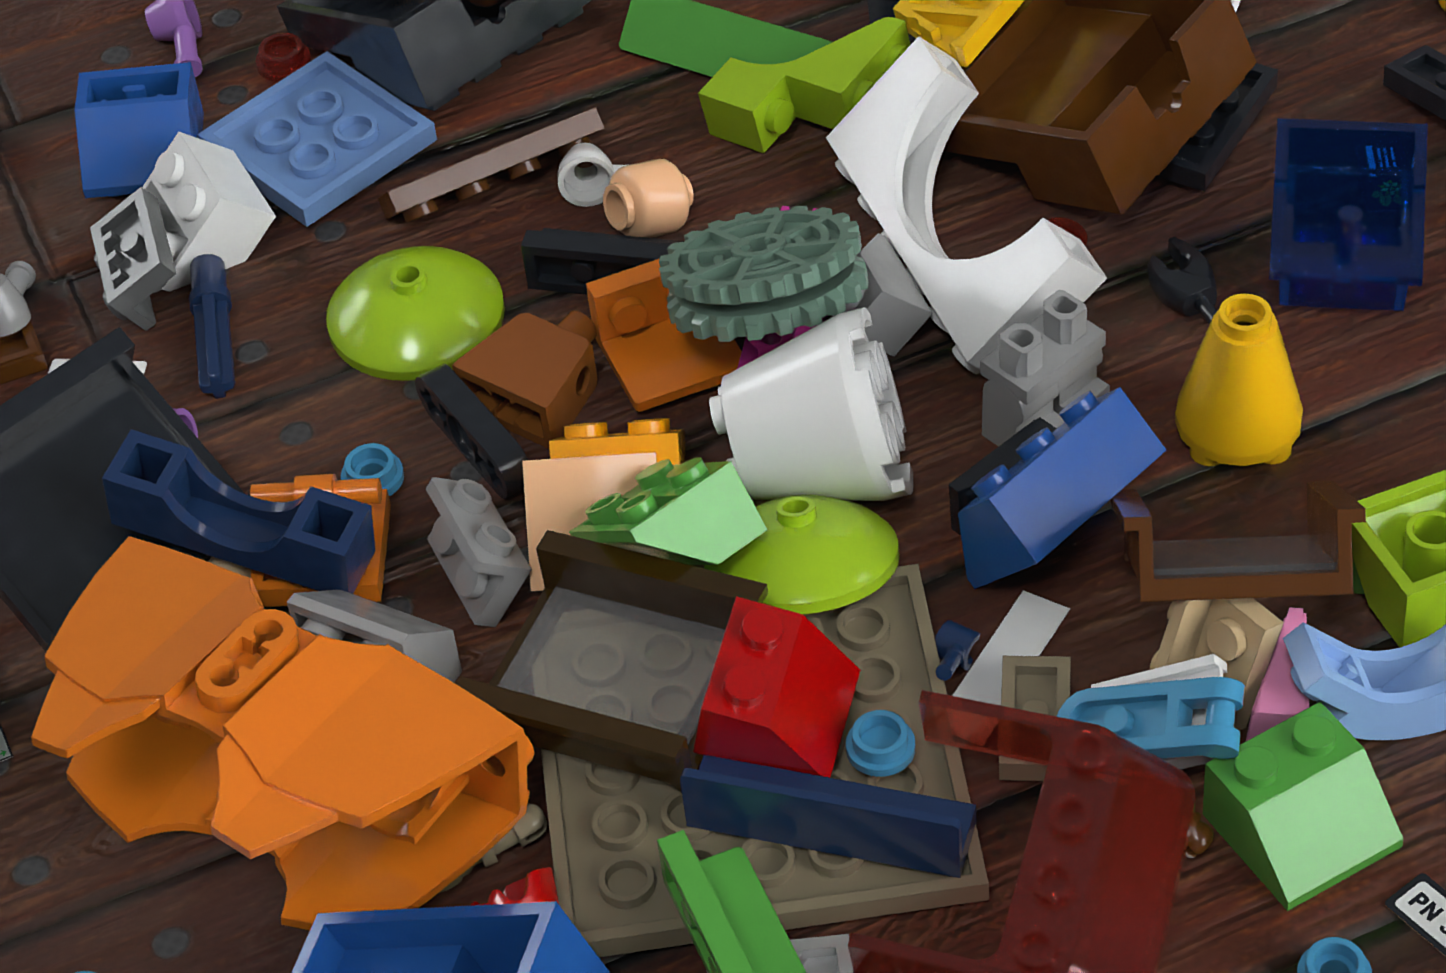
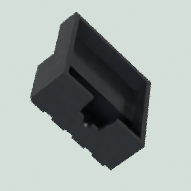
(425, 46)

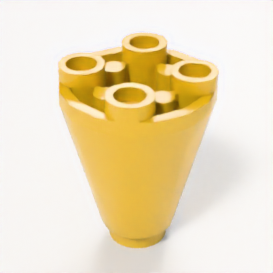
(1240, 390)

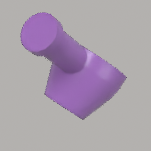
(178, 23)

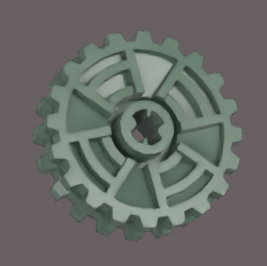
(764, 273)

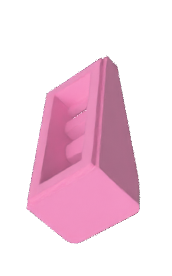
(1278, 694)

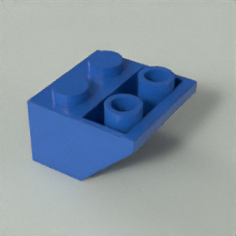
(129, 121)

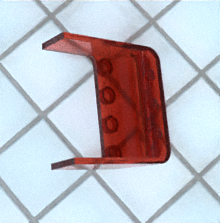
(1097, 854)

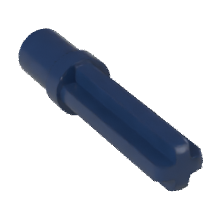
(211, 308)

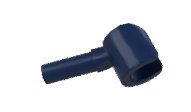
(953, 648)

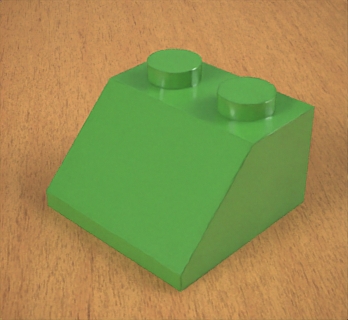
(1301, 806)

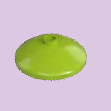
(413, 311)
(816, 553)

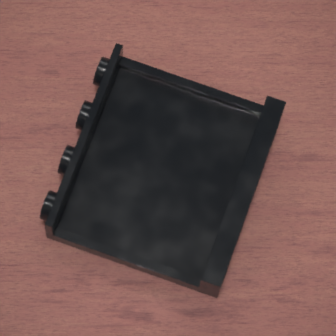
(52, 465)

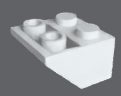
(206, 205)

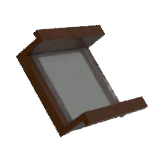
(1245, 566)

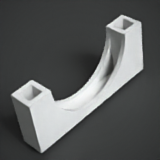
(892, 154)

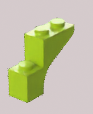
(759, 101)

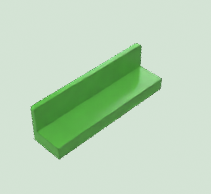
(707, 36)
(725, 910)

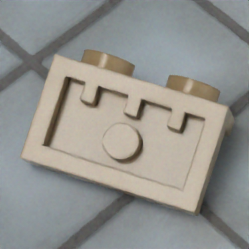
(1232, 629)

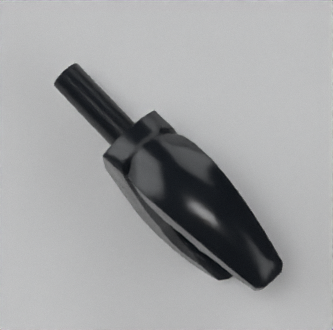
(1184, 290)

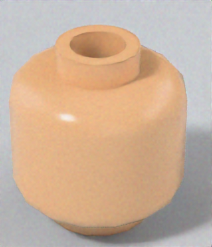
(648, 199)

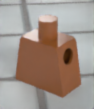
(534, 373)

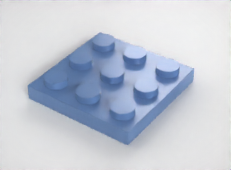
(321, 137)

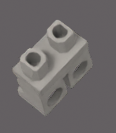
(1041, 368)

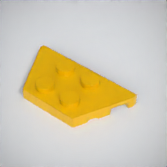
(956, 26)

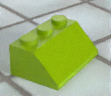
(1404, 557)

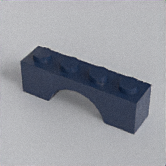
(172, 497)

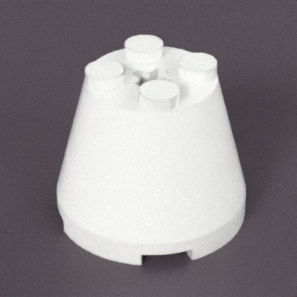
(817, 417)

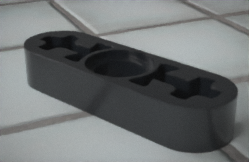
(472, 429)

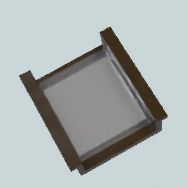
(616, 656)

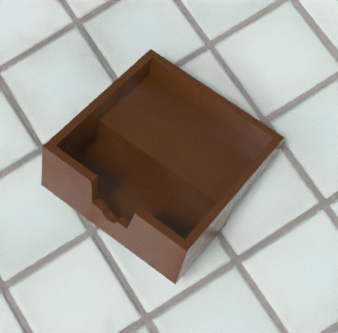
(1100, 92)

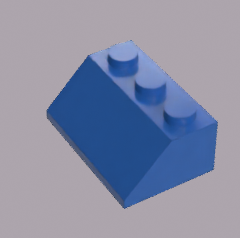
(1054, 485)

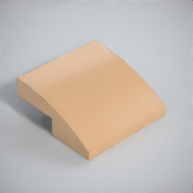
(564, 488)

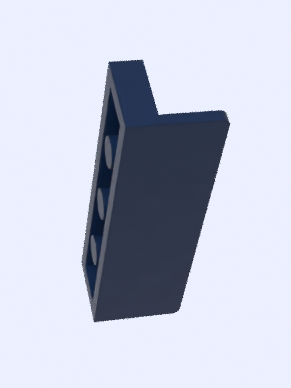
(828, 815)

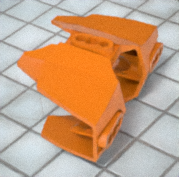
(274, 739)

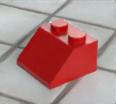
(776, 692)

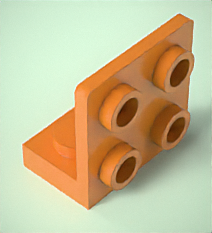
(643, 346)

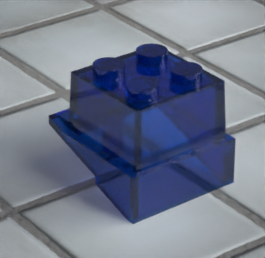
(1348, 212)

